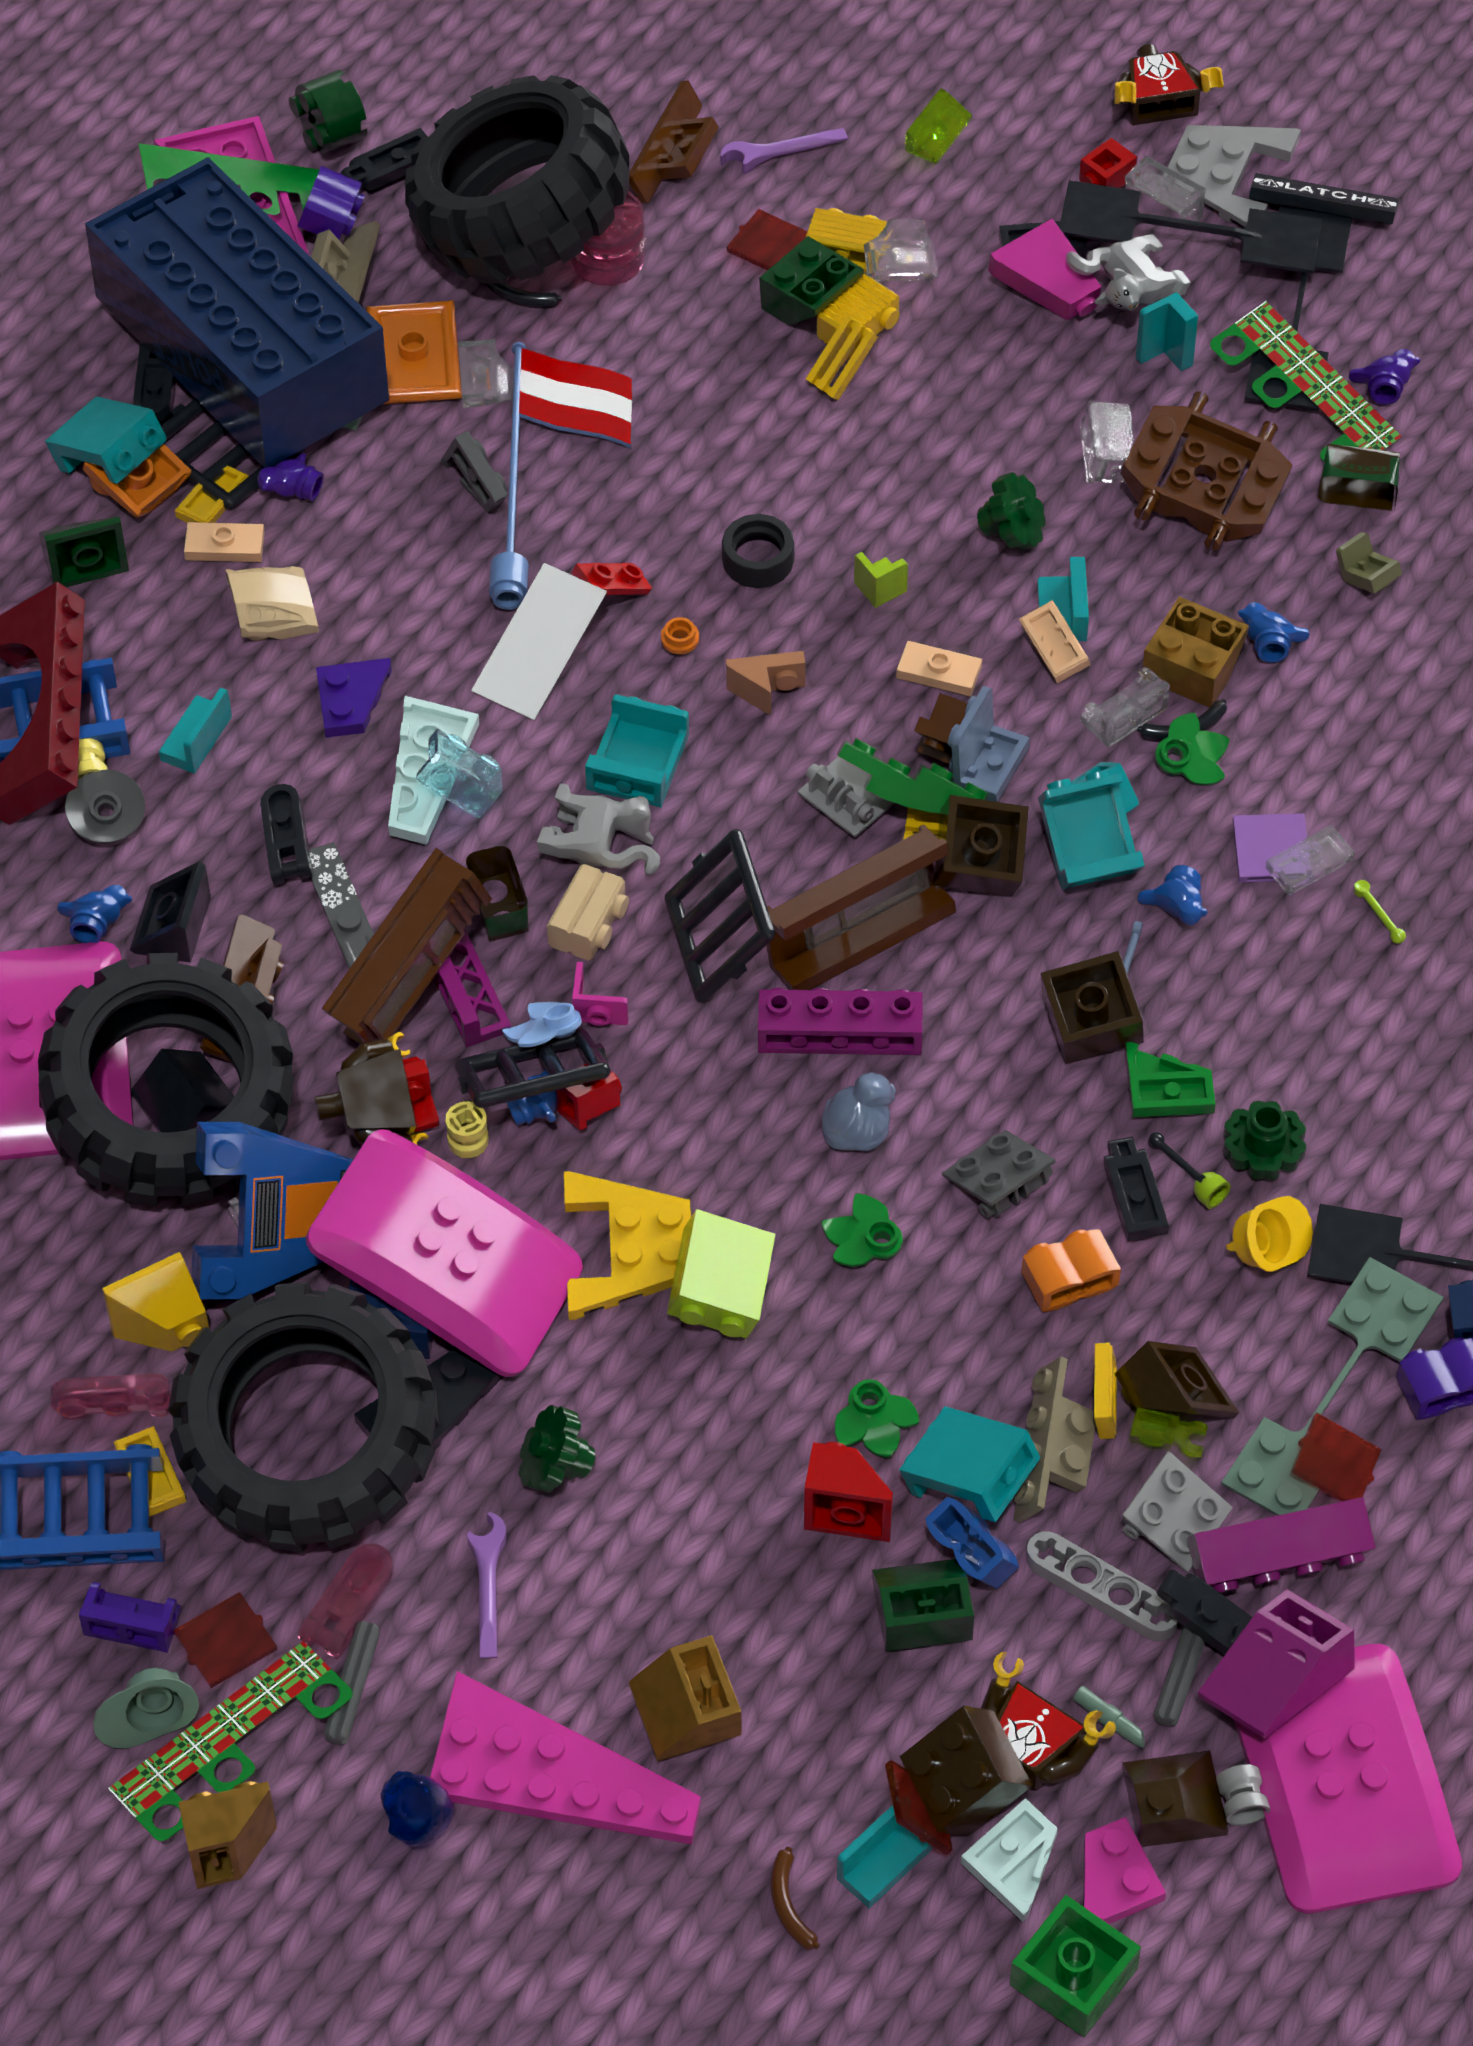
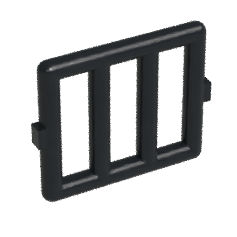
(182, 416)
(753, 906)
(521, 1088)

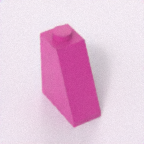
(1039, 270)

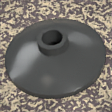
(102, 791)

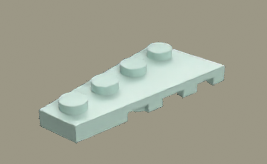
(413, 805)

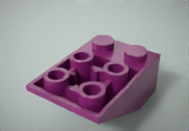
(1280, 1664)

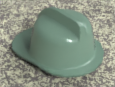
(147, 1708)

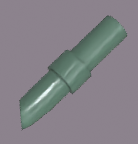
(1110, 1713)

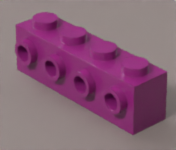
(840, 1021)
(1282, 1543)

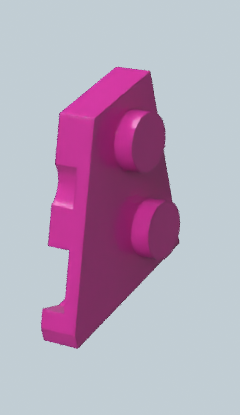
(1118, 1873)

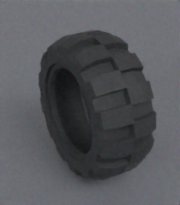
(538, 218)
(142, 999)
(287, 1326)

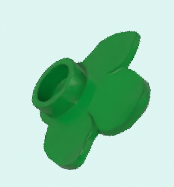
(1196, 750)
(857, 1233)
(875, 1424)

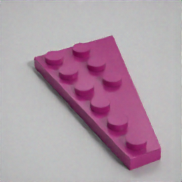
(241, 140)
(529, 1765)

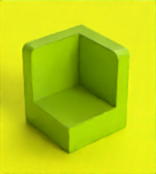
(880, 580)

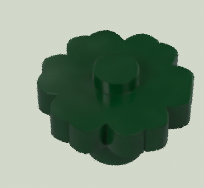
(1013, 512)
(1264, 1140)
(554, 1450)

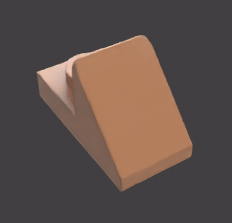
(759, 675)

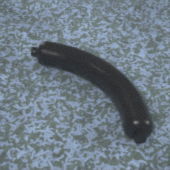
(523, 297)
(1206, 720)

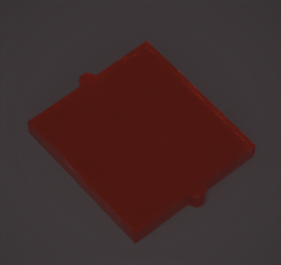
(765, 239)
(1335, 1459)
(225, 1640)
(910, 1809)

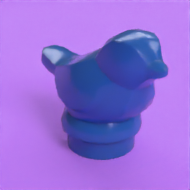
(1271, 632)
(1178, 895)
(94, 912)
(534, 1107)

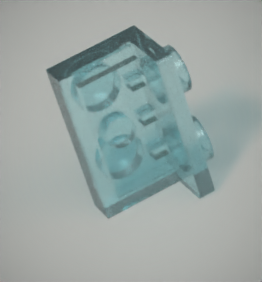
(461, 773)

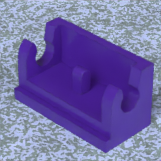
(129, 1619)

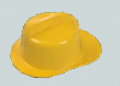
(1272, 1234)

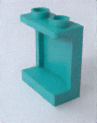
(107, 435)
(638, 750)
(1089, 830)
(971, 1460)

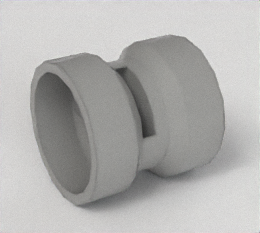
(1242, 1794)

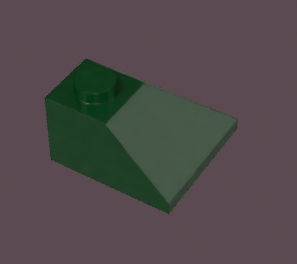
(84, 551)

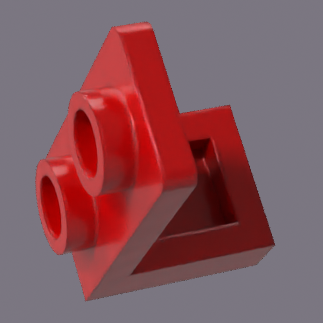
(614, 577)

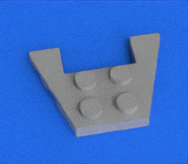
(1220, 156)

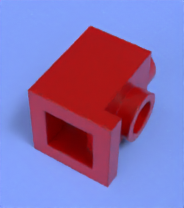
(1100, 165)
(589, 1100)

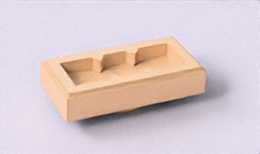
(224, 542)
(1054, 641)
(939, 668)

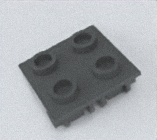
(1001, 1172)

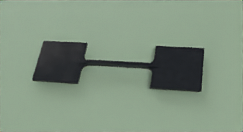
(1267, 239)
(1329, 257)
(1350, 1236)

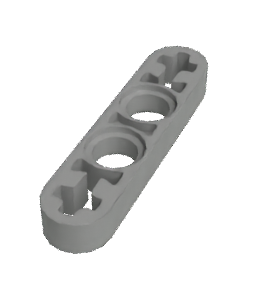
(1096, 1592)

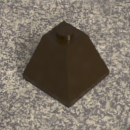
(1173, 1380)
(1174, 1798)

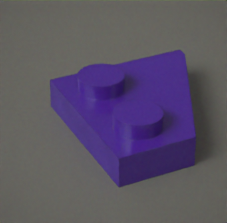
(350, 694)

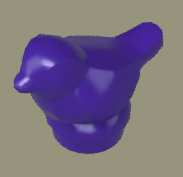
(1386, 376)
(292, 478)

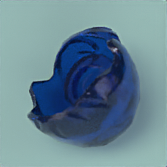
(416, 1808)

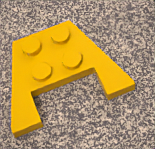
(643, 1240)

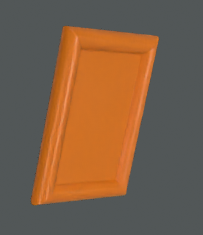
(420, 351)

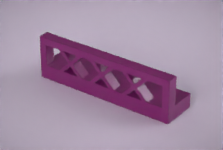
(464, 1007)

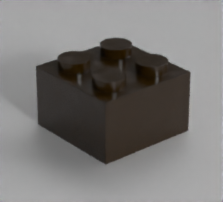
(983, 845)
(1092, 1007)
(965, 1771)

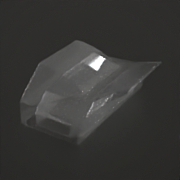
(901, 253)
(484, 374)

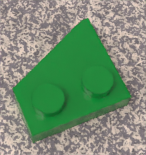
(1167, 1085)

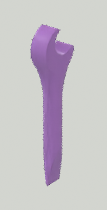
(755, 154)
(487, 1552)

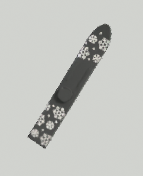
(340, 902)

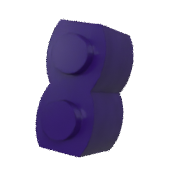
(332, 204)
(1438, 1378)

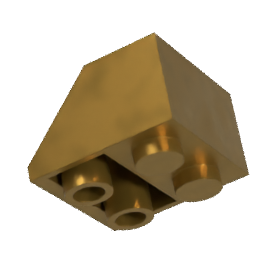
(1195, 651)
(686, 1699)
(227, 1831)

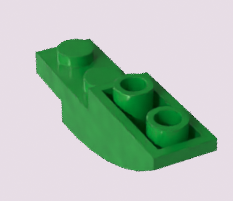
(891, 780)

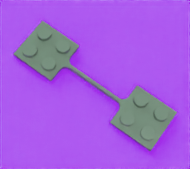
(1382, 1314)

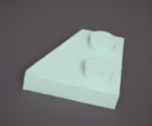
(1013, 1857)

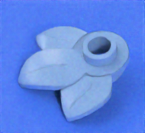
(546, 1022)

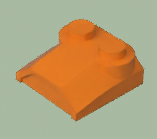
(146, 485)

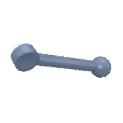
(1136, 933)

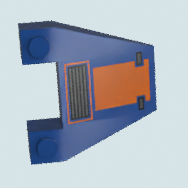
(279, 1199)

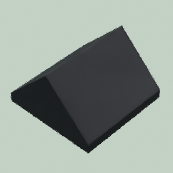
(174, 914)
(180, 1091)

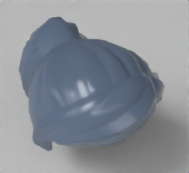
(859, 1114)

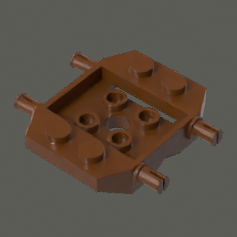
(1210, 450)

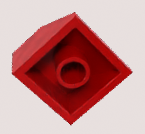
(846, 1494)

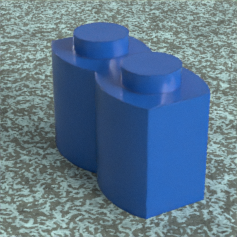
(972, 1543)

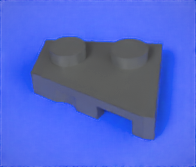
(479, 478)

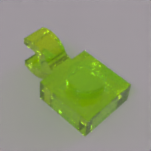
(1161, 1428)

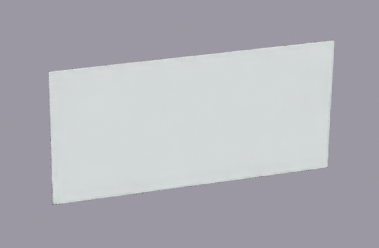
(539, 641)

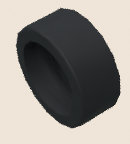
(758, 528)

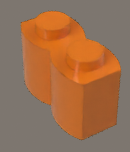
(1070, 1269)

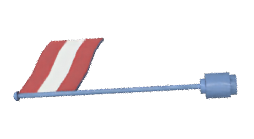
(566, 399)

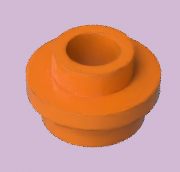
(683, 629)

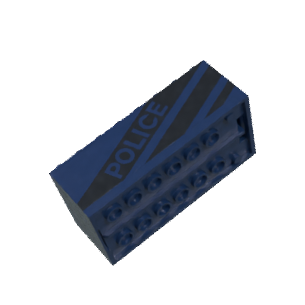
(238, 312)

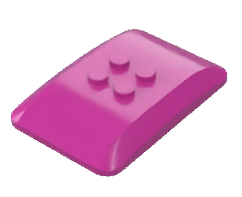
(30, 991)
(445, 1251)
(1355, 1793)

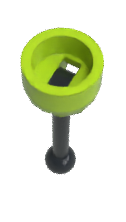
(1208, 1187)

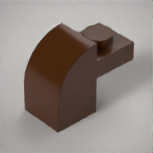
(937, 729)

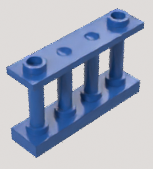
(96, 678)
(96, 1544)

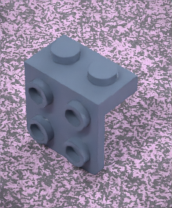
(984, 751)

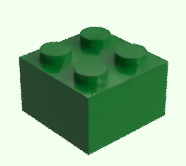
(1075, 1965)

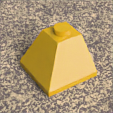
(156, 1306)

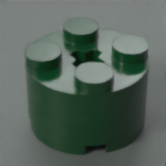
(328, 112)

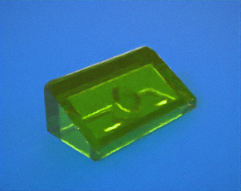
(937, 127)

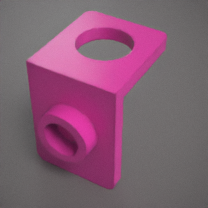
(595, 1008)

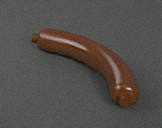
(783, 1903)

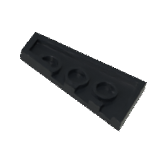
(458, 1385)

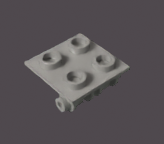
(841, 795)
(1172, 1508)

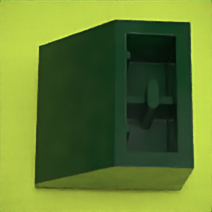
(805, 281)
(923, 1604)

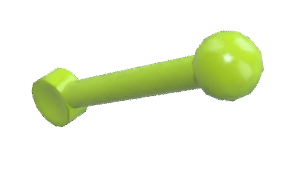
(1362, 889)

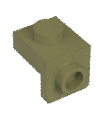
(1364, 567)

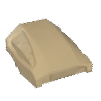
(272, 602)

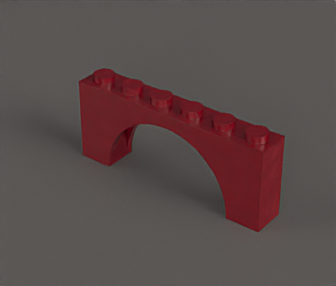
(46, 757)

